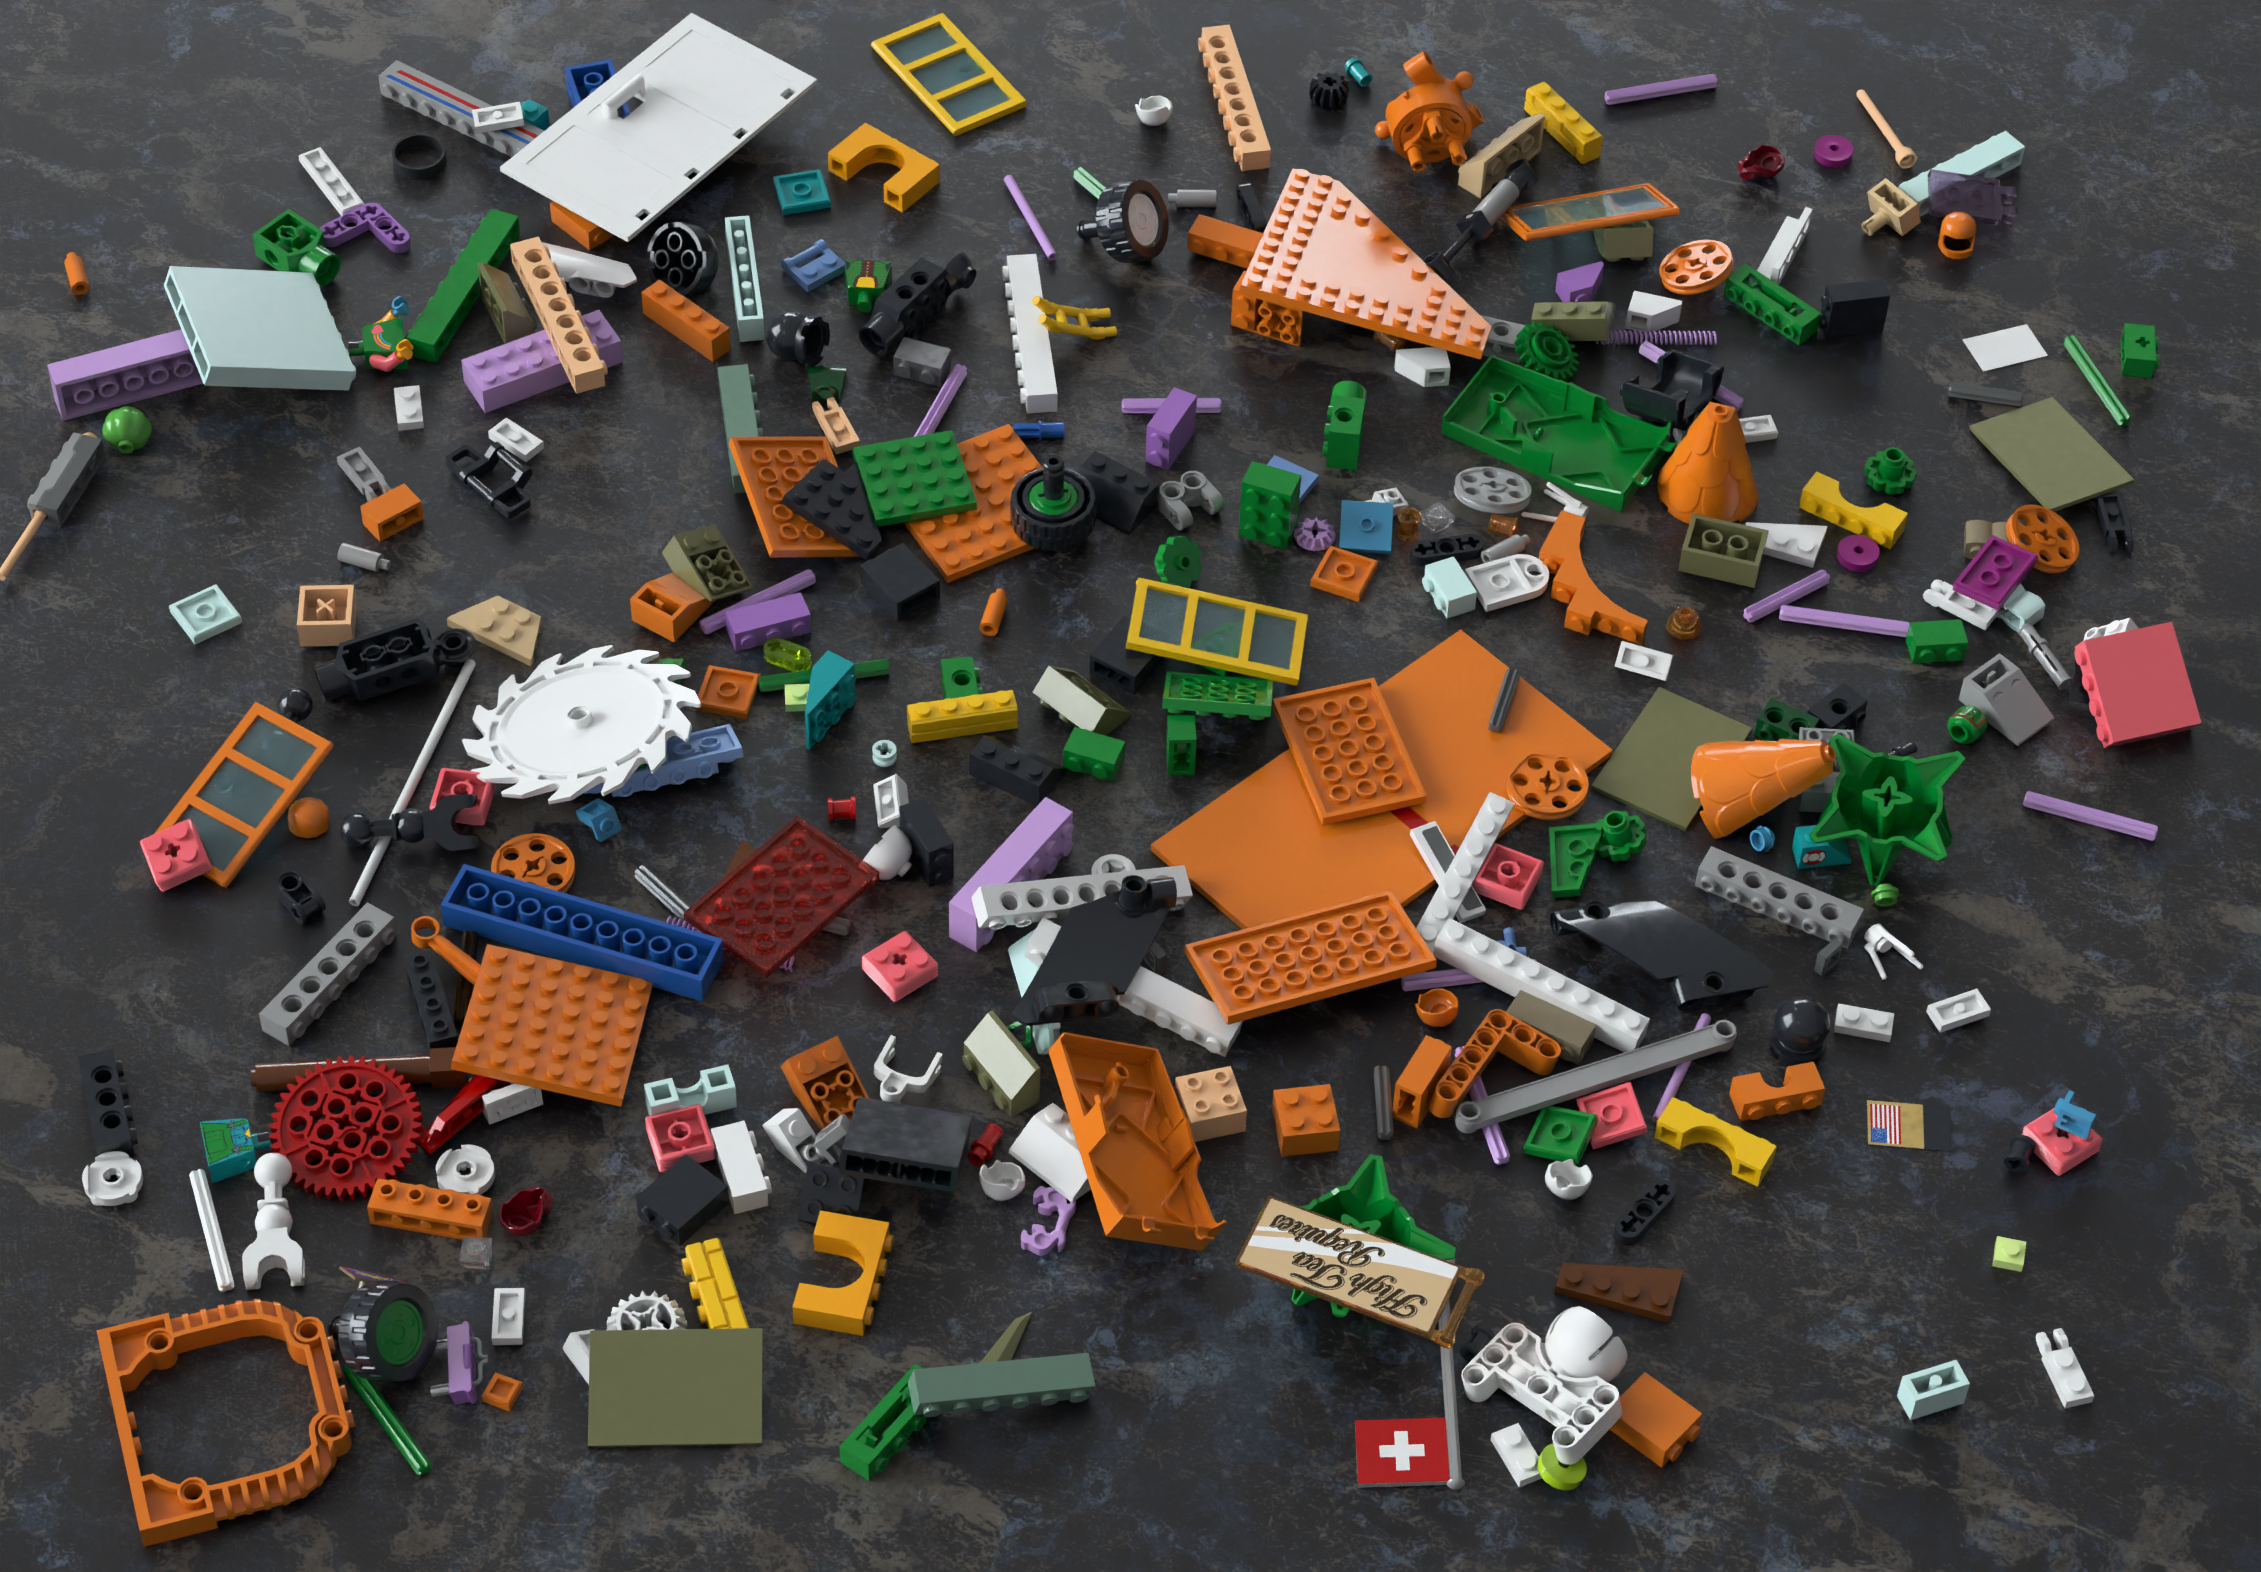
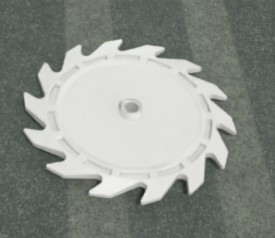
(581, 724)

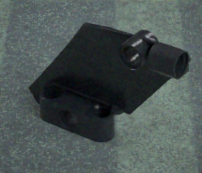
(1670, 950)
(1097, 953)

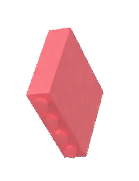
(2137, 684)

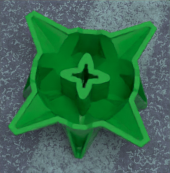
(1887, 805)
(1371, 1207)

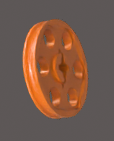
(1696, 267)
(2043, 537)
(1536, 787)
(542, 860)

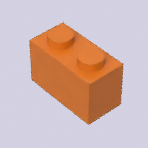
(392, 512)

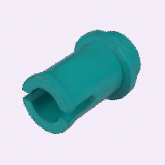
(1355, 68)

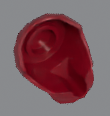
(1762, 162)
(525, 1211)

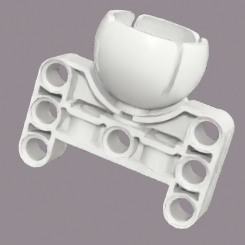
(1564, 1368)

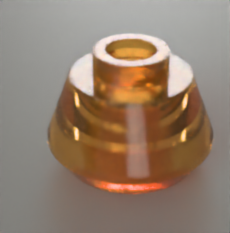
(1684, 624)

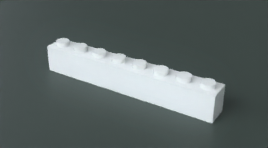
(1031, 337)
(1515, 972)
(1157, 1000)

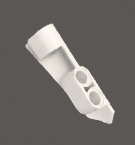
(589, 272)

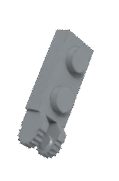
(363, 473)

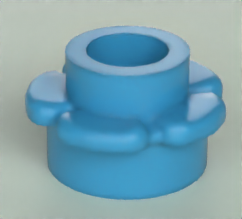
(1762, 839)

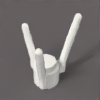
(1571, 505)
(1881, 940)

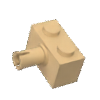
(1891, 208)

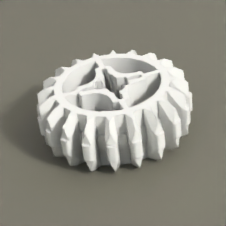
(646, 1313)

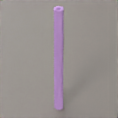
(1030, 217)
(1678, 1075)

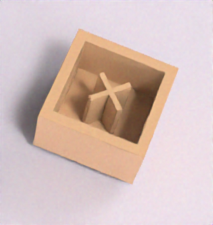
(326, 615)
(1212, 1103)

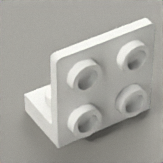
(510, 1101)

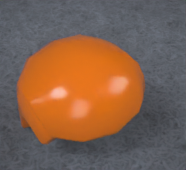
(308, 817)
(1437, 1007)

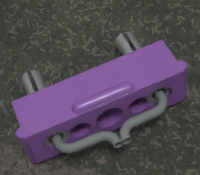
(461, 1364)

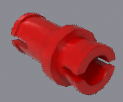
(983, 1147)

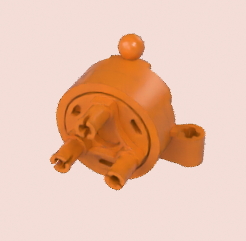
(1431, 117)

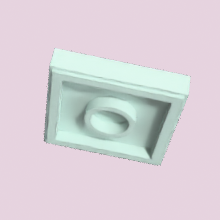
(205, 614)

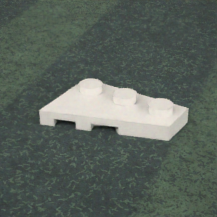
(1793, 542)

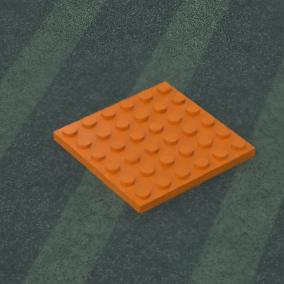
(983, 536)
(552, 1025)

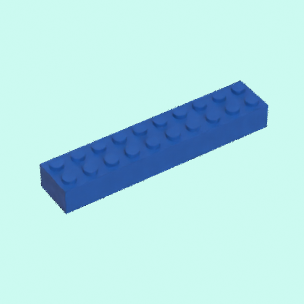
(582, 931)

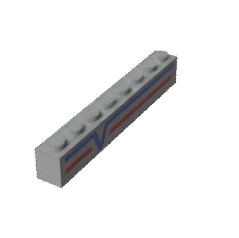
(449, 107)

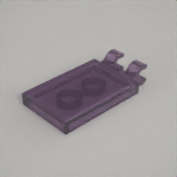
(1972, 195)

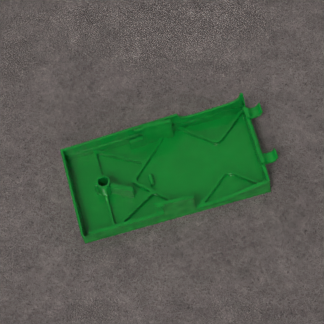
(1556, 432)

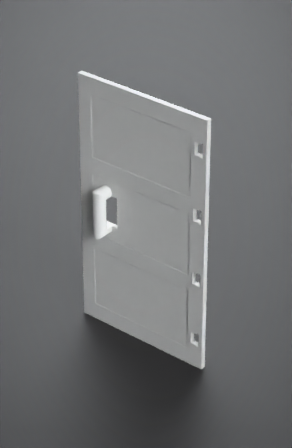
(696, 96)

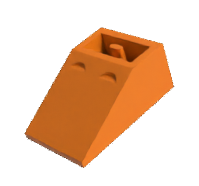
(1266, 317)
(667, 606)
(824, 1081)

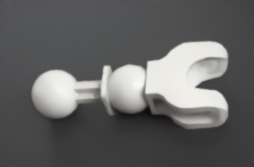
(273, 1224)

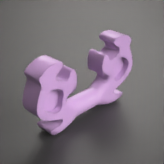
(1040, 1241)

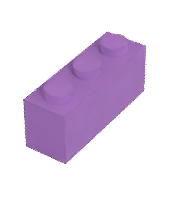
(767, 620)

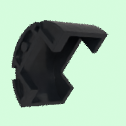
(1678, 394)

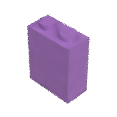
(1171, 428)

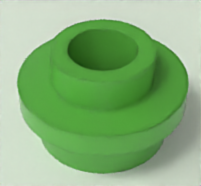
(1885, 895)

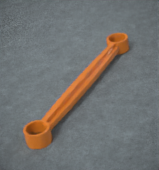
(448, 951)

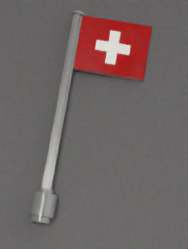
(1413, 1449)

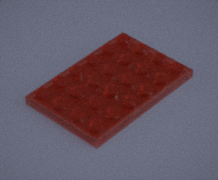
(781, 896)

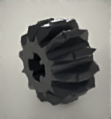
(1329, 90)

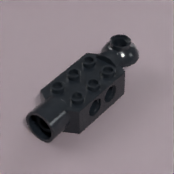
(914, 302)
(391, 660)

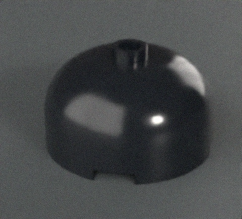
(687, 253)

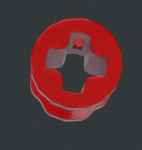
(842, 808)

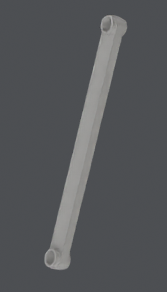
(1595, 1076)

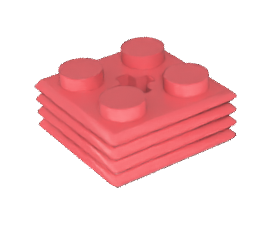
(465, 782)
(190, 857)
(1508, 876)
(899, 966)
(680, 1133)
(2060, 1148)

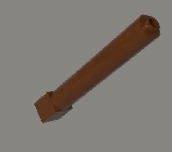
(416, 1069)

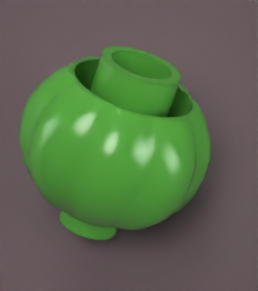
(126, 429)

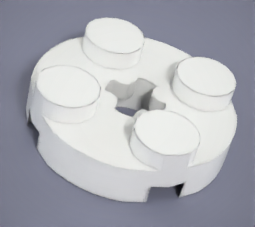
(471, 1157)
(112, 1193)

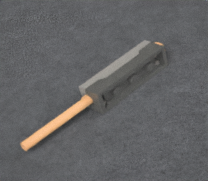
(59, 490)

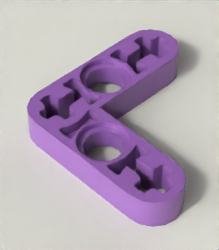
(367, 217)

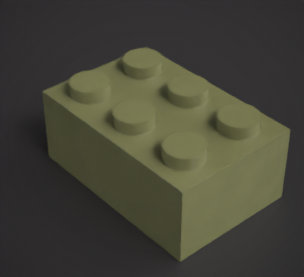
(1723, 550)

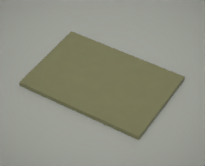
(2051, 454)
(1656, 757)
(675, 1387)

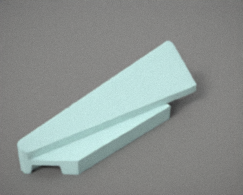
(1044, 1034)

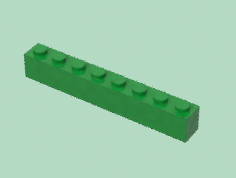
(462, 285)

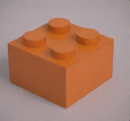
(1305, 1120)

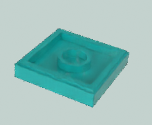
(801, 192)

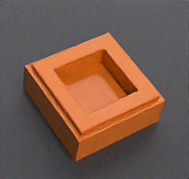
(502, 1391)

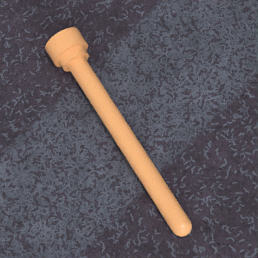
(1904, 156)

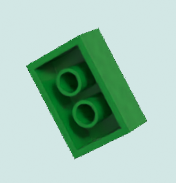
(1269, 505)

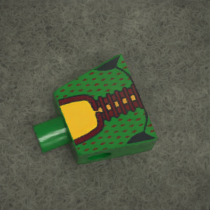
(866, 281)

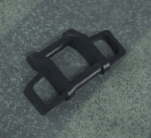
(484, 465)

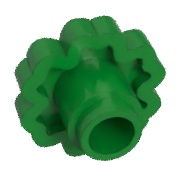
(1890, 471)
(1178, 561)
(1621, 836)

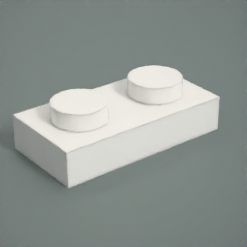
(498, 117)
(408, 408)
(516, 439)
(1644, 660)
(1958, 1010)
(1863, 1022)
(508, 1316)
(1517, 1454)

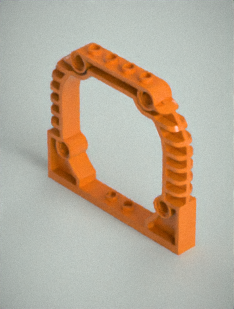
(132, 1352)

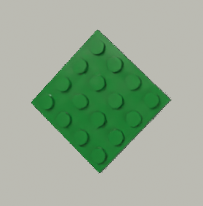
(915, 478)
(1217, 695)

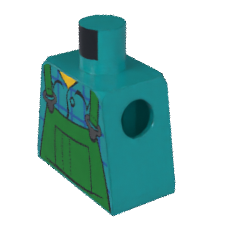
(231, 1147)

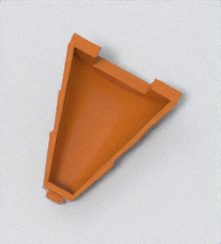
(1710, 470)
(1752, 777)

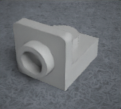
(830, 1138)

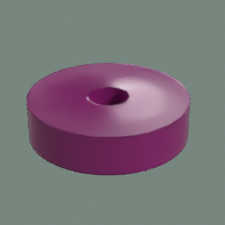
(1833, 151)
(1850, 547)

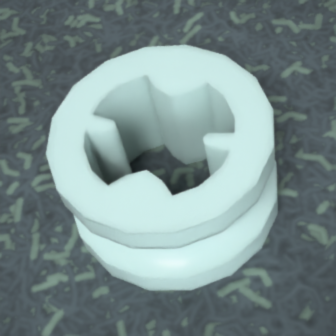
(884, 746)

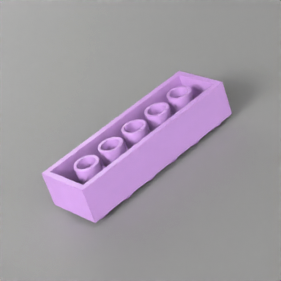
(530, 365)
(123, 374)
(1024, 856)

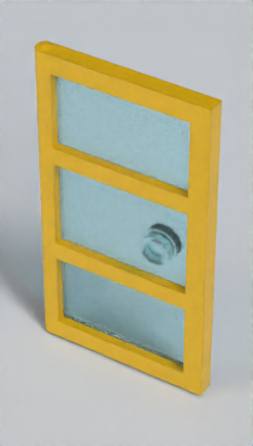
(949, 74)
(1217, 631)

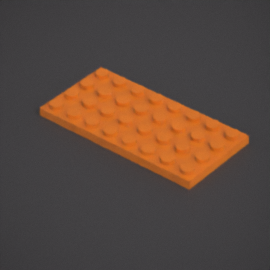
(1309, 957)

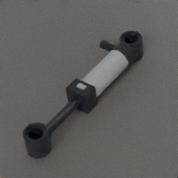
(1479, 223)

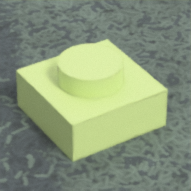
(796, 697)
(2009, 1254)

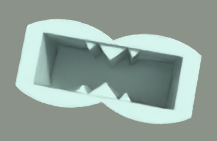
(2022, 608)

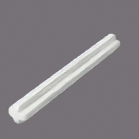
(212, 1230)

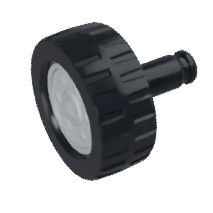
(1129, 221)

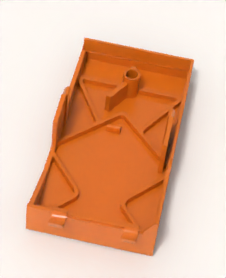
(1133, 1142)

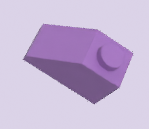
(1579, 283)

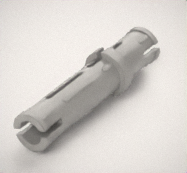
(2032, 638)

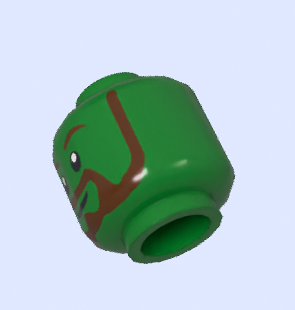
(1967, 724)

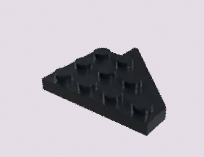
(837, 506)

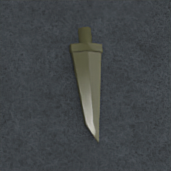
(1007, 1344)

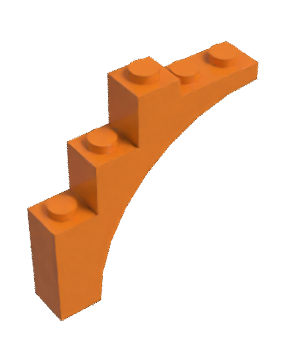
(1572, 585)

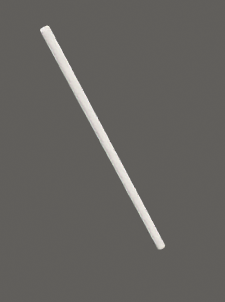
(414, 779)

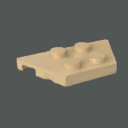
(502, 627)

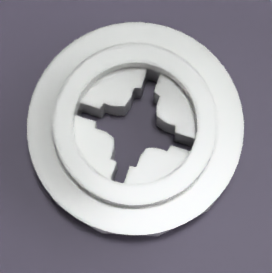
(1115, 862)

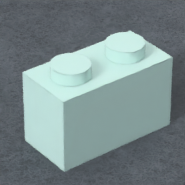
(1449, 587)
(1933, 1389)

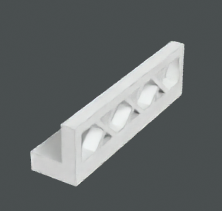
(1785, 247)

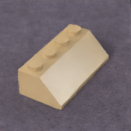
(1490, 163)

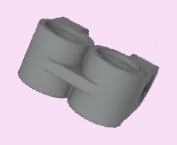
(1191, 492)

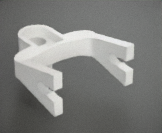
(896, 1084)

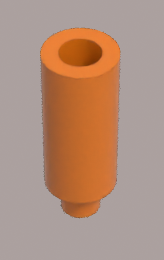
(76, 274)
(994, 613)

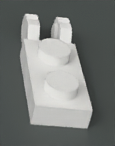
(1959, 604)
(2064, 1370)

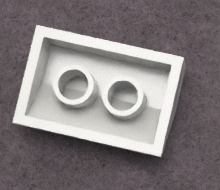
(1052, 1152)

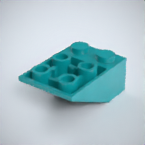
(828, 695)

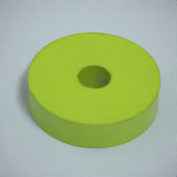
(1564, 1477)

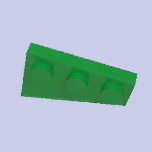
(1572, 856)

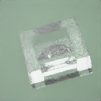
(1437, 517)
(476, 1252)

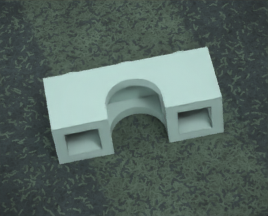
(713, 1092)

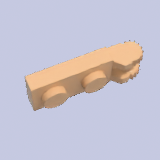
(836, 426)

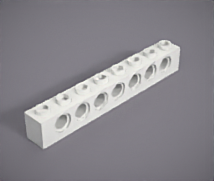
(992, 914)

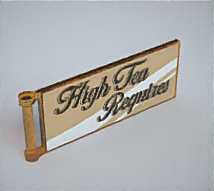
(1357, 1269)

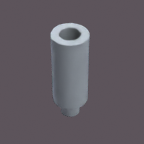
(1193, 198)
(1508, 547)
(362, 557)

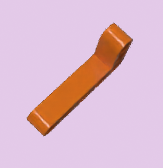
(1496, 1033)

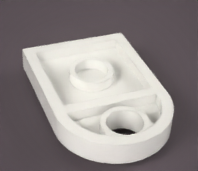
(1508, 580)

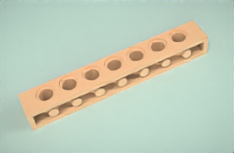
(1235, 98)
(558, 315)

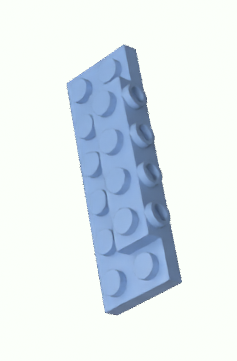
(685, 761)

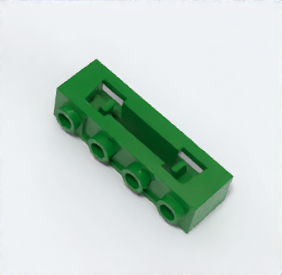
(1772, 304)
(861, 1448)

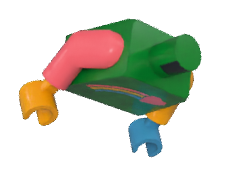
(385, 341)

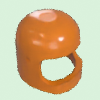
(1958, 226)

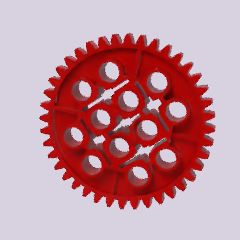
(394, 1106)

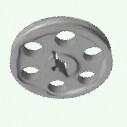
(1492, 490)

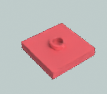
(1617, 1115)

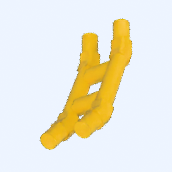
(1081, 315)

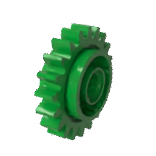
(1546, 351)

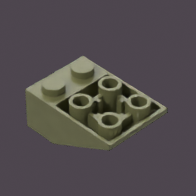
(706, 563)

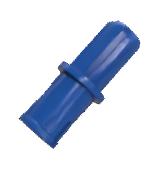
(1039, 430)

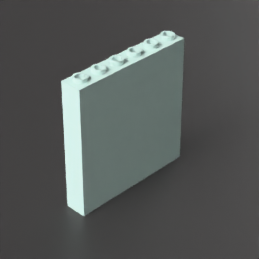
(259, 328)

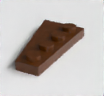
(1625, 1288)

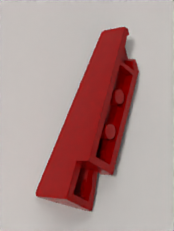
(459, 1112)

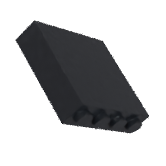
(905, 1144)

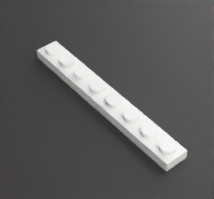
(1464, 867)

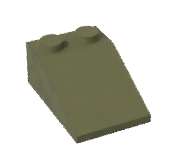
(1625, 241)

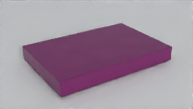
(1995, 572)

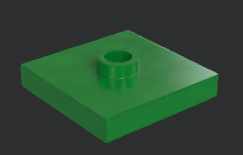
(1561, 1134)

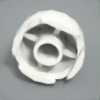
(891, 854)

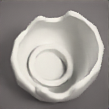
(1154, 110)
(1567, 1179)
(1002, 1180)

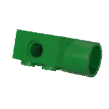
(296, 246)
(1346, 425)

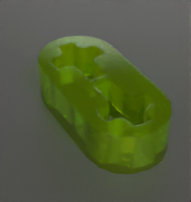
(785, 653)

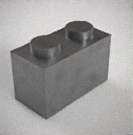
(922, 361)

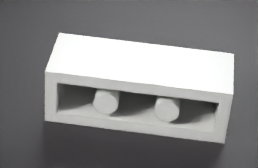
(741, 1167)

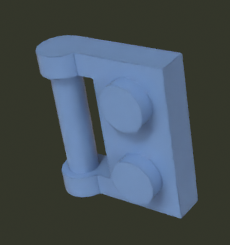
(817, 271)

